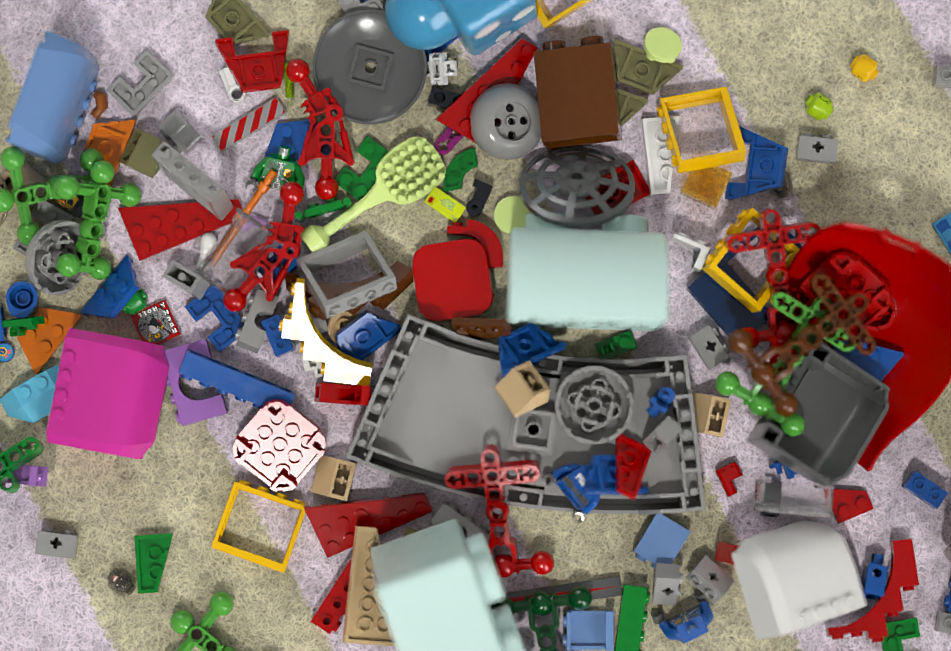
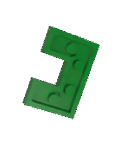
(360, 186)
(899, 631)

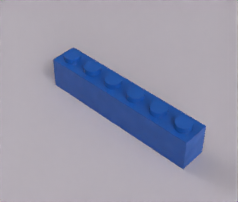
(231, 380)

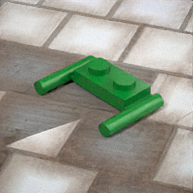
(315, 210)

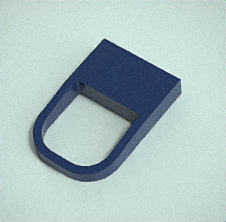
(721, 305)

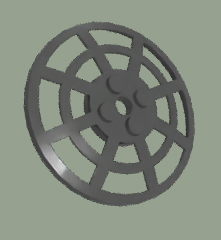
(567, 184)

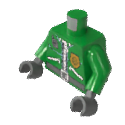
(285, 166)

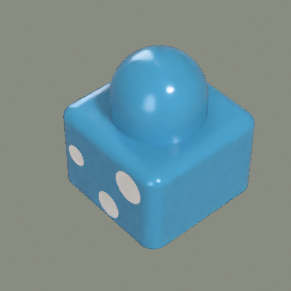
(474, 22)

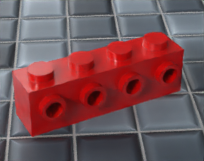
(334, 604)

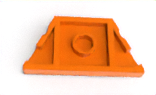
(111, 140)
(44, 341)

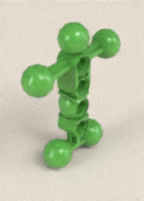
(12, 160)
(94, 211)
(183, 622)

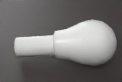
(207, 244)

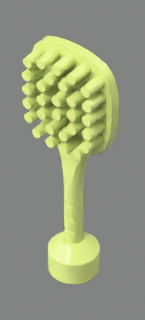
(401, 177)

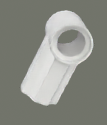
(231, 86)

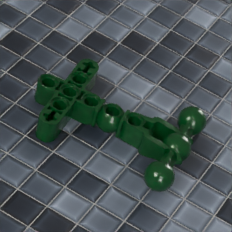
(542, 604)

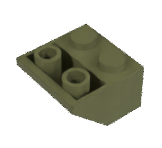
(139, 151)

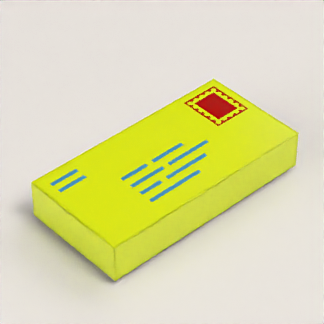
(445, 205)

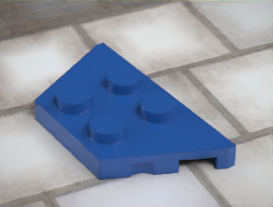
(292, 135)
(114, 292)
(365, 335)
(526, 345)
(876, 364)
(602, 477)

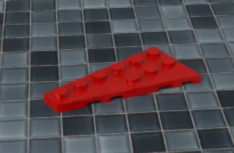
(507, 69)
(170, 225)
(337, 522)

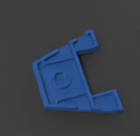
(765, 167)

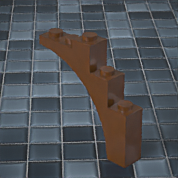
(403, 276)

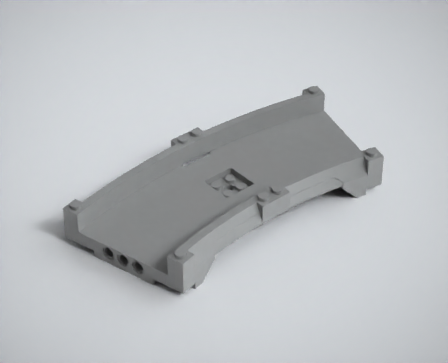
(442, 409)

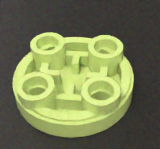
(662, 45)
(510, 214)

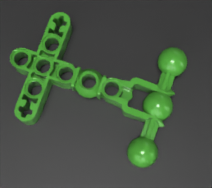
(760, 402)

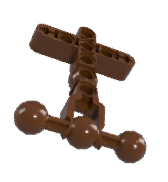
(764, 372)

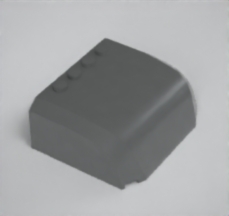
(840, 417)

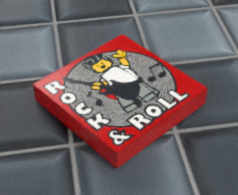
(156, 323)

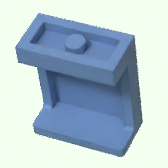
(661, 541)
(589, 630)

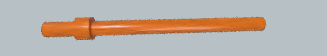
(263, 187)

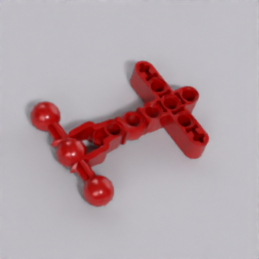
(783, 330)
(540, 562)

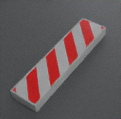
(248, 124)

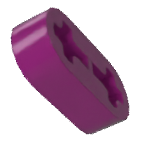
(443, 138)

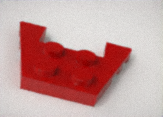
(256, 70)

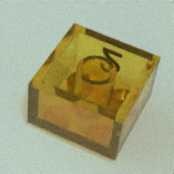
(706, 185)

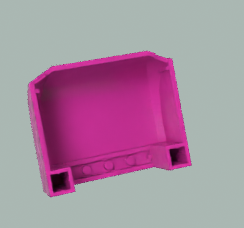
(108, 394)

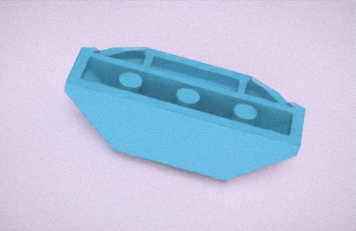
(32, 398)

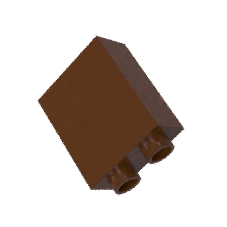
(577, 93)

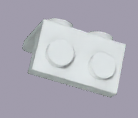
(698, 246)

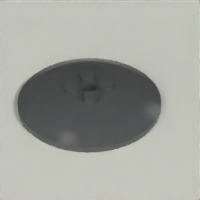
(341, 64)

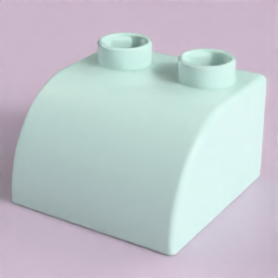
(588, 276)

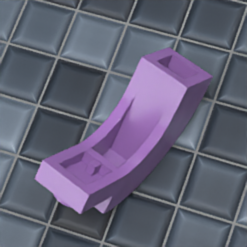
(31, 475)

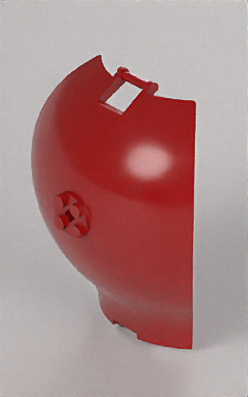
(913, 324)

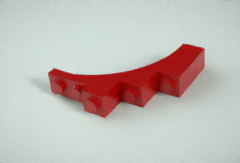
(902, 575)

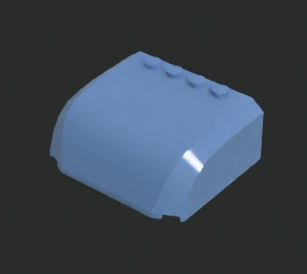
(53, 99)

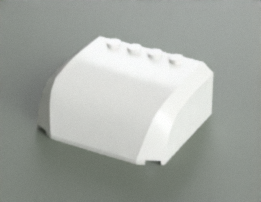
(797, 578)

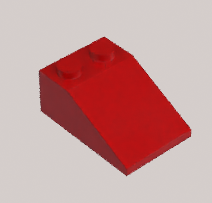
(641, 188)

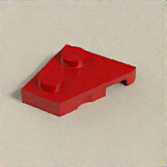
(850, 504)

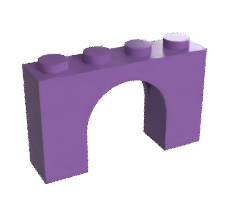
(191, 410)

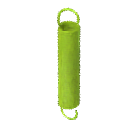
(288, 84)

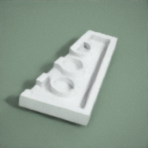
(656, 154)

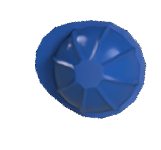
(21, 299)

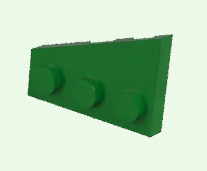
(151, 558)

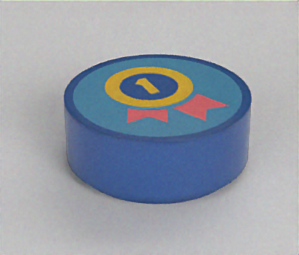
(7, 352)

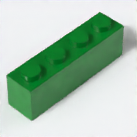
(631, 618)

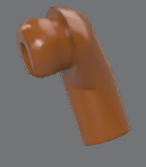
(101, 104)

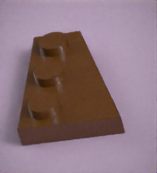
(481, 328)

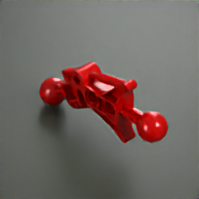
(316, 105)
(283, 232)

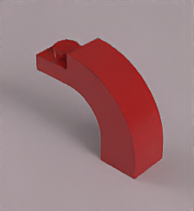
(482, 234)
(342, 394)

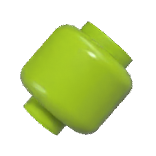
(818, 106)

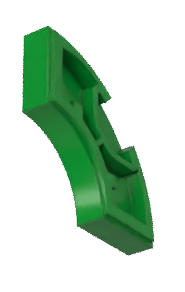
(458, 169)

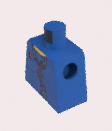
(874, 586)

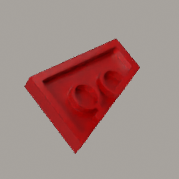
(630, 465)

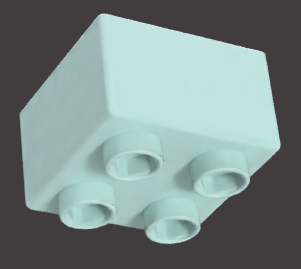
(440, 591)

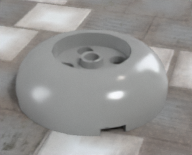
(492, 105)
(44, 252)
(616, 412)

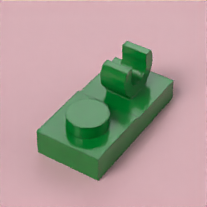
(18, 324)
(616, 345)

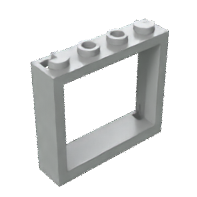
(192, 181)
(335, 253)

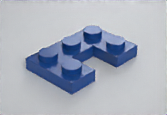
(231, 321)

